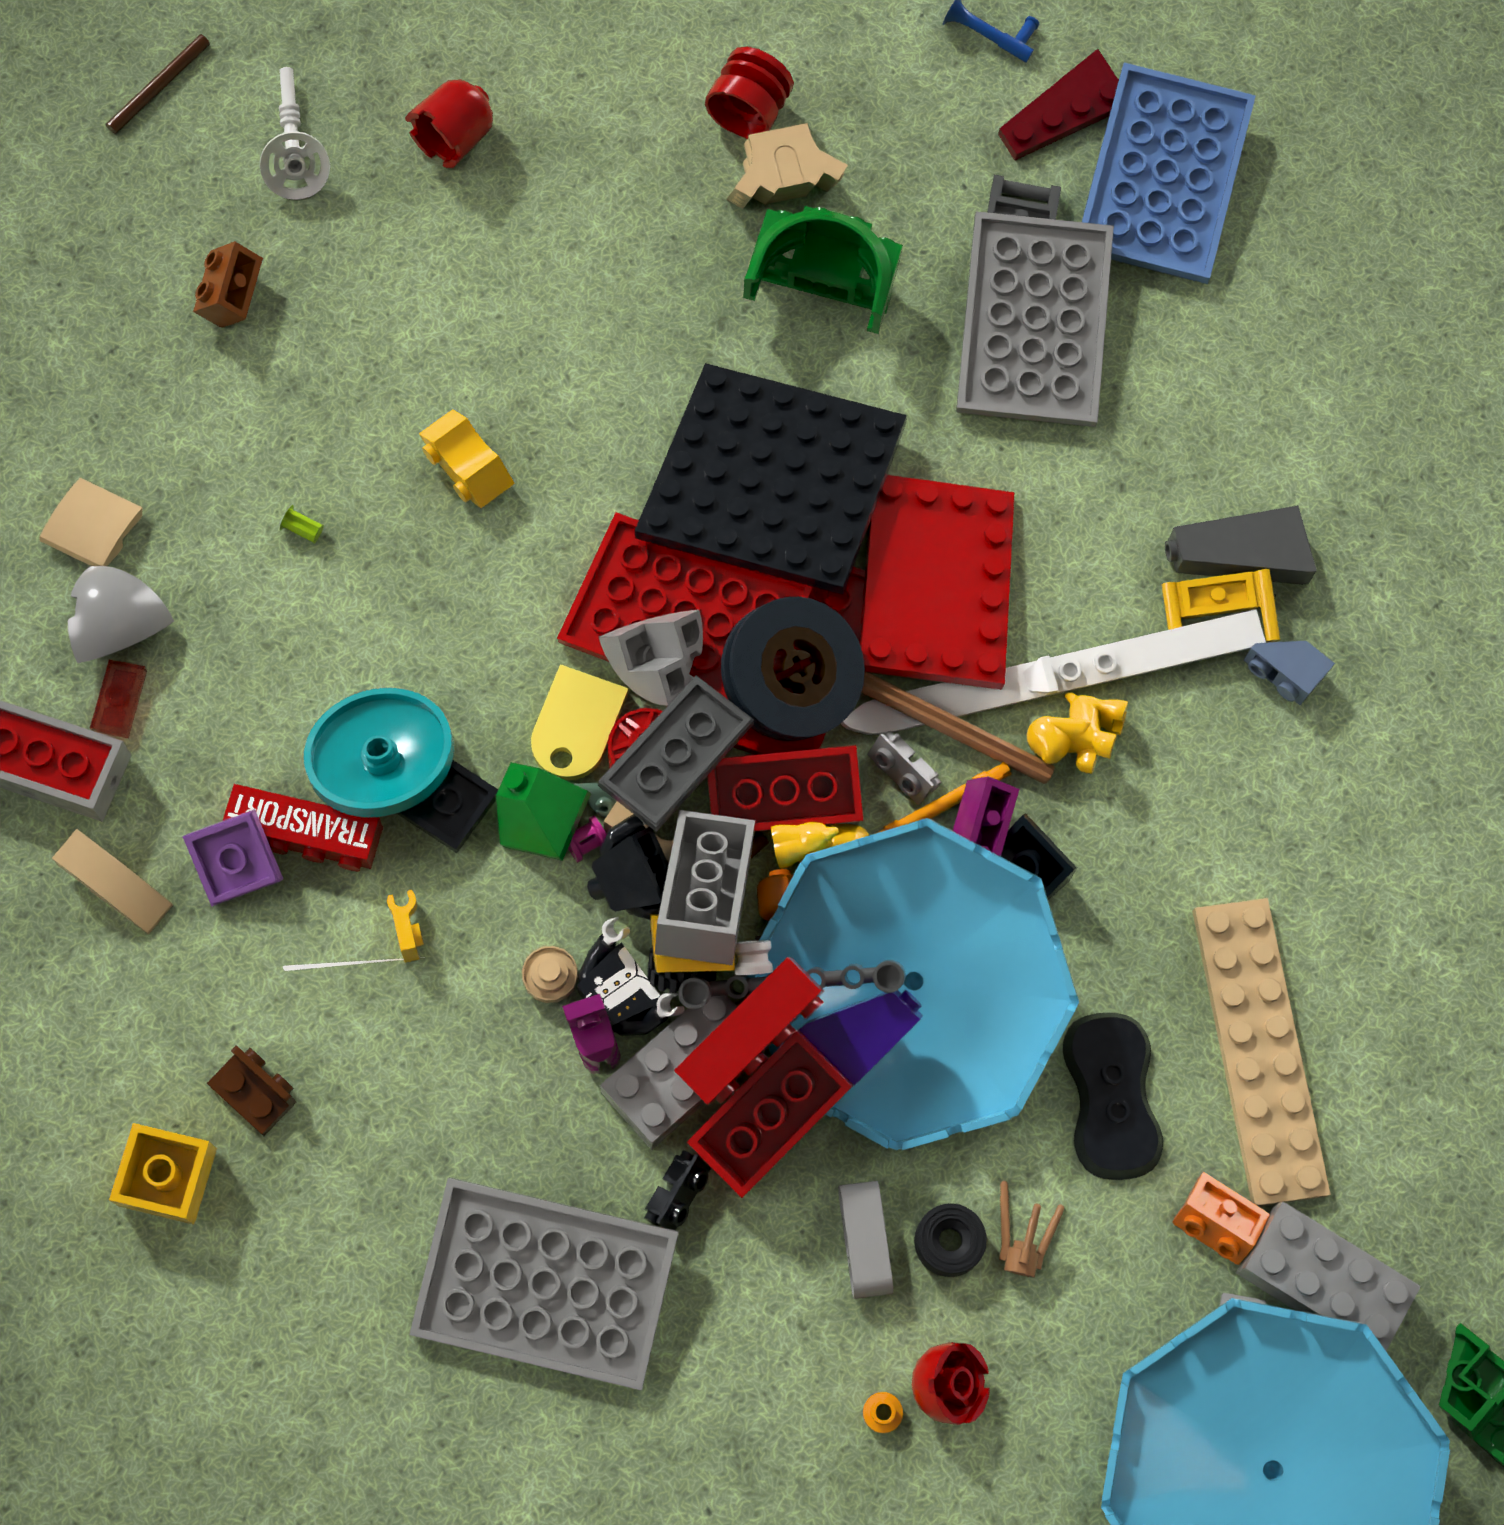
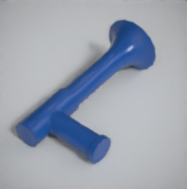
(1015, 46)

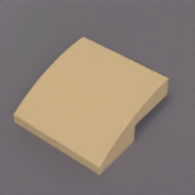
(90, 524)

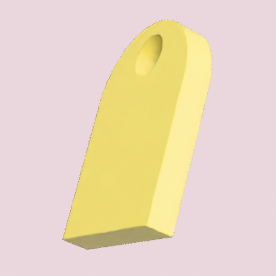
(576, 721)

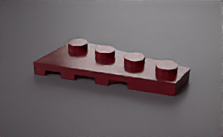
(1064, 108)

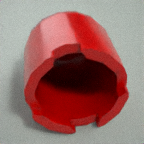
(451, 121)

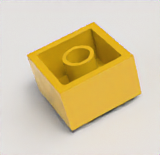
(163, 1173)

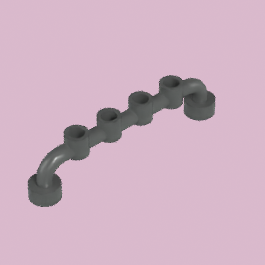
(886, 976)

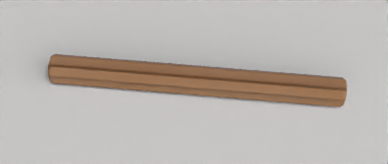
(957, 728)

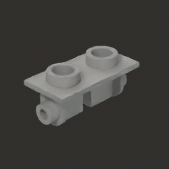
(893, 757)

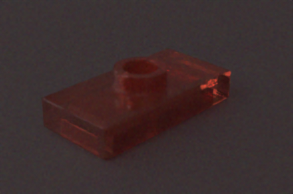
(118, 698)

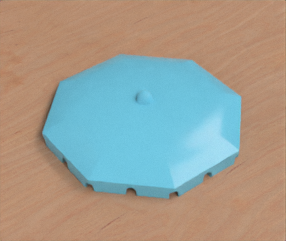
(973, 954)
(1272, 1425)

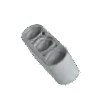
(865, 1239)

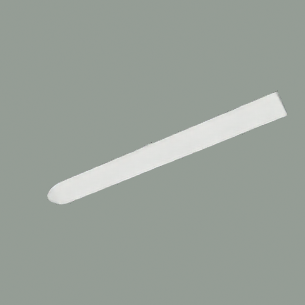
(1073, 671)

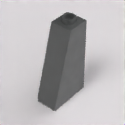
(1245, 544)

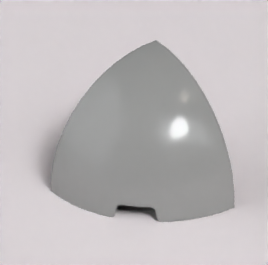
(112, 613)
(656, 654)

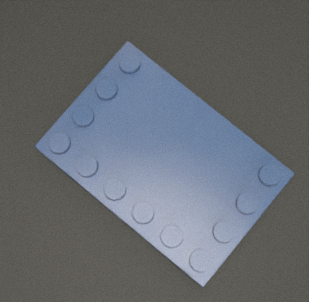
(1168, 170)

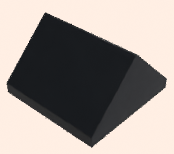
(1035, 852)

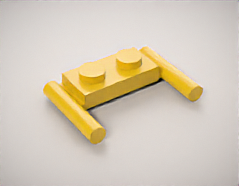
(1222, 596)

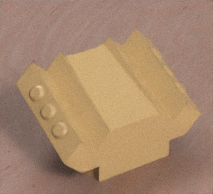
(784, 167)

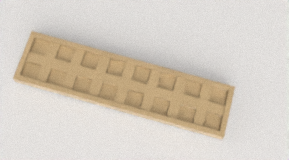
(1260, 1053)

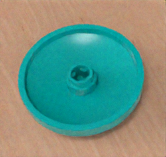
(378, 752)

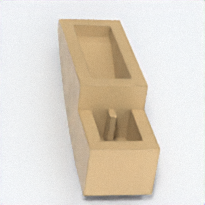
(112, 881)

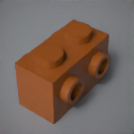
(227, 284)

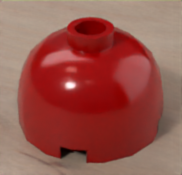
(951, 1383)

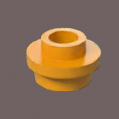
(871, 1418)

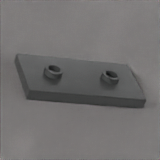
(675, 753)

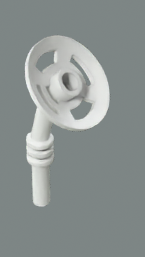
(293, 155)

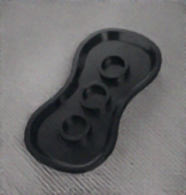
(1115, 1124)

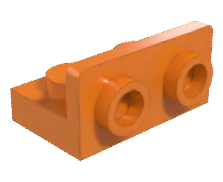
(1221, 1219)

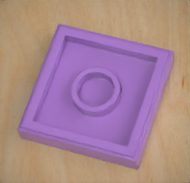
(233, 857)

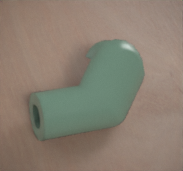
(599, 799)

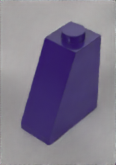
(863, 1032)

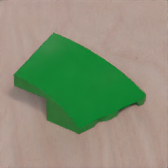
(1476, 1392)

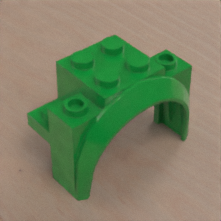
(826, 259)

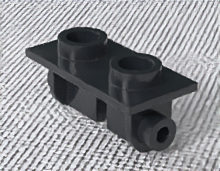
(688, 1176)

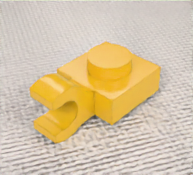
(408, 934)

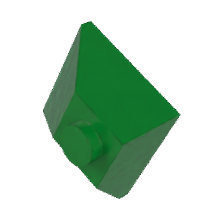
(538, 811)

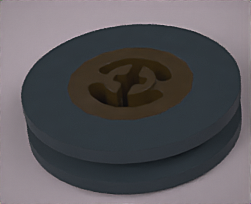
(821, 691)

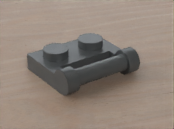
(1012, 206)

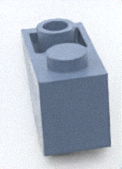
(1291, 666)

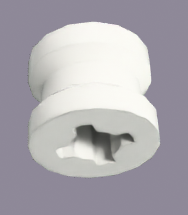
(753, 957)

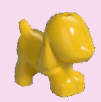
(1080, 733)
(795, 842)

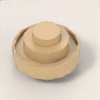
(549, 974)

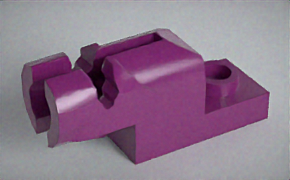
(592, 1033)

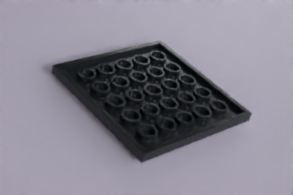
(772, 478)

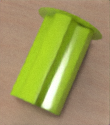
(301, 525)

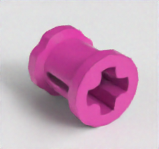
(592, 828)

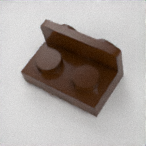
(252, 1091)

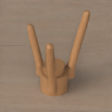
(1022, 1257)

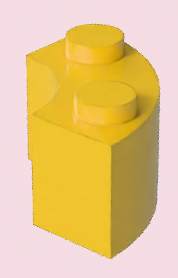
(466, 459)

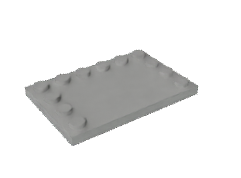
(1035, 319)
(544, 1283)

